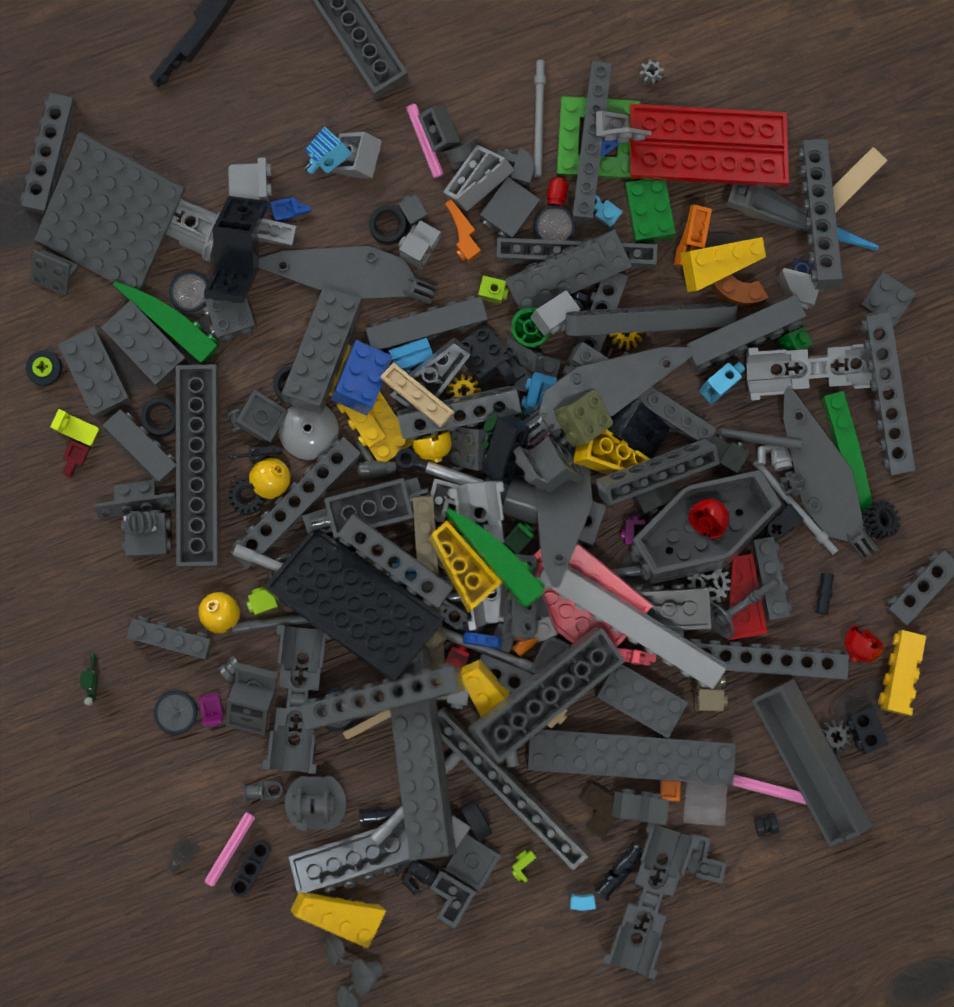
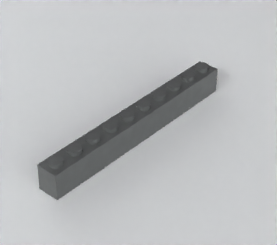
(511, 791)

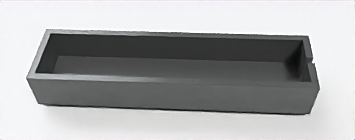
(812, 763)

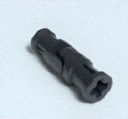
(622, 868)

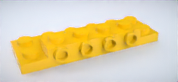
(378, 429)

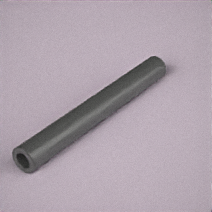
(761, 438)

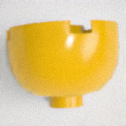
(433, 446)
(270, 478)
(218, 612)

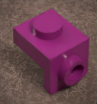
(627, 534)
(211, 709)

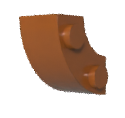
(743, 294)

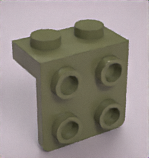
(584, 418)

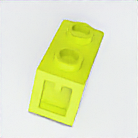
(74, 427)

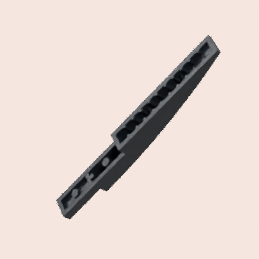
(208, 17)

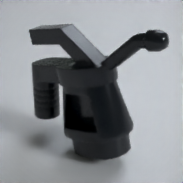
(259, 453)
(422, 870)

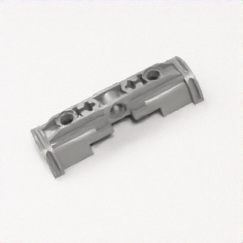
(198, 237)
(762, 382)
(467, 499)

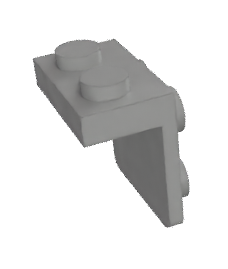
(615, 127)
(250, 180)

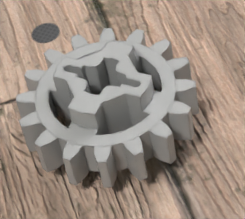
(719, 591)

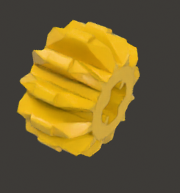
(633, 337)
(457, 387)

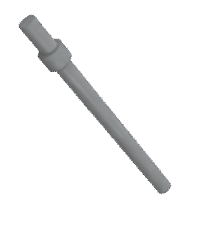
(539, 81)
(821, 537)

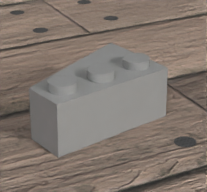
(477, 177)

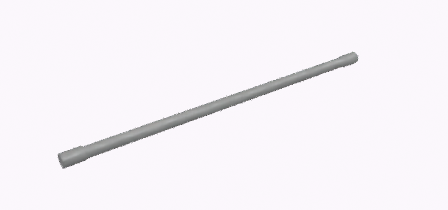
(521, 663)

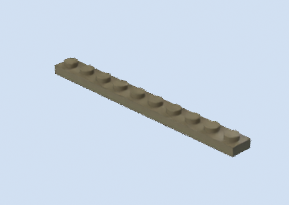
(424, 526)

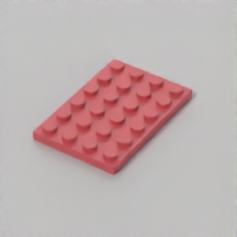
(573, 622)

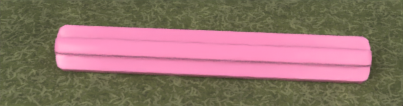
(431, 156)
(768, 789)
(229, 849)

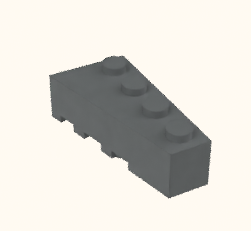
(438, 369)

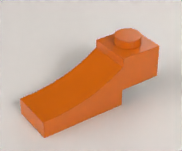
(695, 232)
(466, 247)

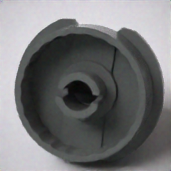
(315, 803)

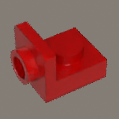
(458, 656)

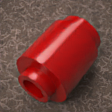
(557, 191)

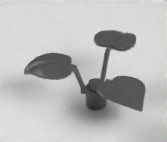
(363, 973)

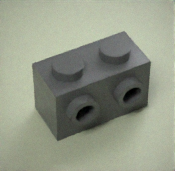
(439, 129)

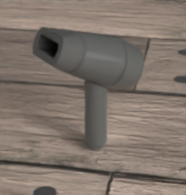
(371, 468)

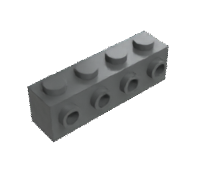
(140, 447)
(768, 568)
(517, 621)
(171, 639)

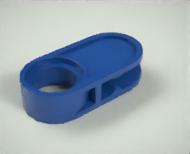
(482, 640)

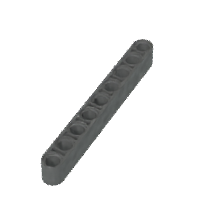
(650, 318)

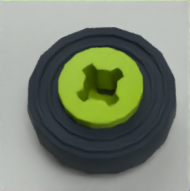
(48, 373)

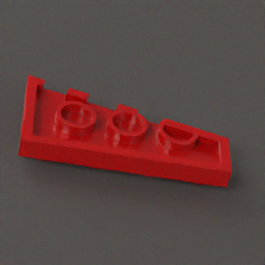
(744, 580)

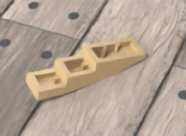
(857, 177)

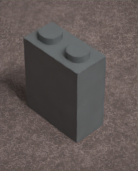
(509, 209)

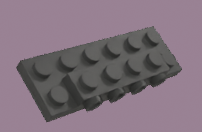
(569, 271)
(678, 606)
(349, 861)

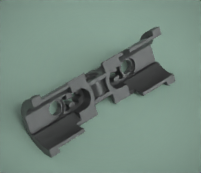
(280, 752)
(644, 955)

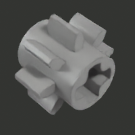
(647, 75)

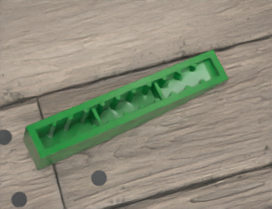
(178, 327)
(846, 441)
(504, 564)

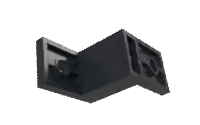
(235, 249)
(634, 424)

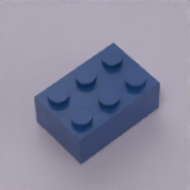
(360, 377)

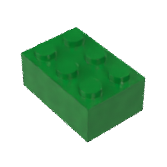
(649, 211)

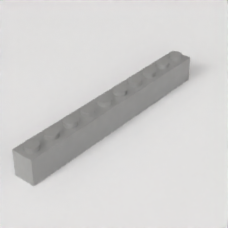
(638, 627)

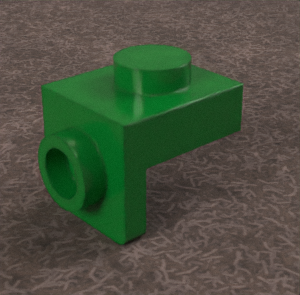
(795, 340)
(519, 537)

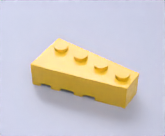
(714, 263)
(607, 454)
(464, 567)
(902, 673)
(482, 686)
(345, 918)

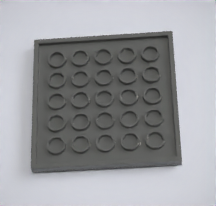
(109, 212)

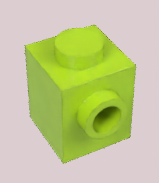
(493, 290)
(261, 602)

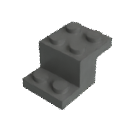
(548, 465)
(251, 699)

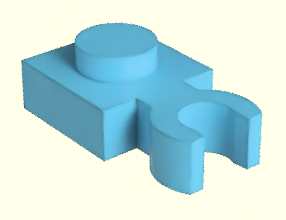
(606, 212)

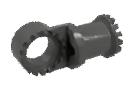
(261, 791)

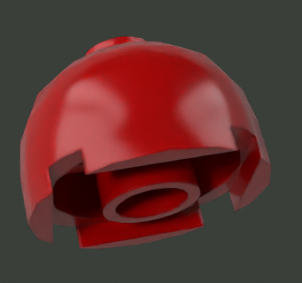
(709, 517)
(862, 645)

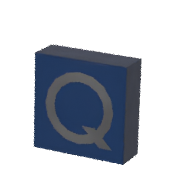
(802, 266)

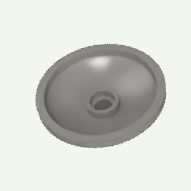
(308, 444)

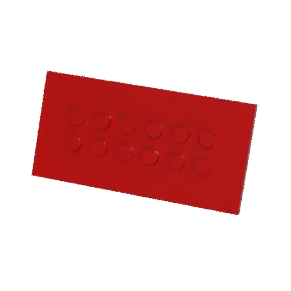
(709, 145)

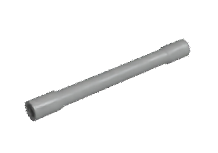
(386, 828)

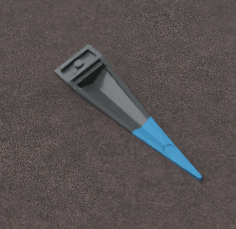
(769, 206)

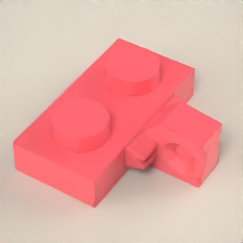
(637, 657)

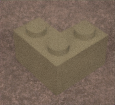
(711, 699)

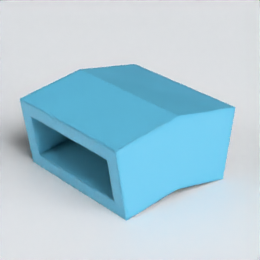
(582, 902)

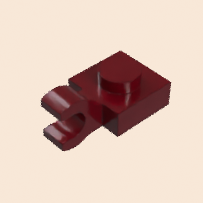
(74, 455)

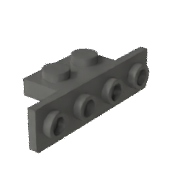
(135, 497)

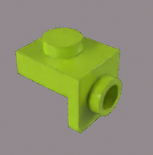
(524, 859)

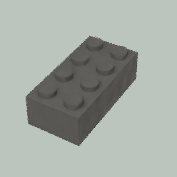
(144, 344)
(95, 372)
(642, 700)

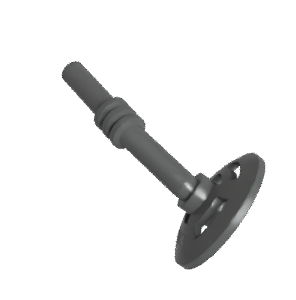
(721, 619)

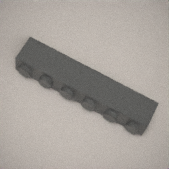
(429, 324)

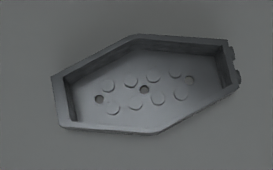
(697, 552)

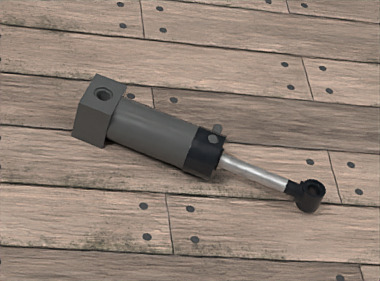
(517, 498)

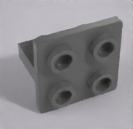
(52, 271)

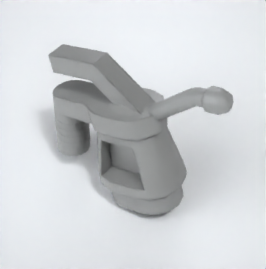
(780, 457)

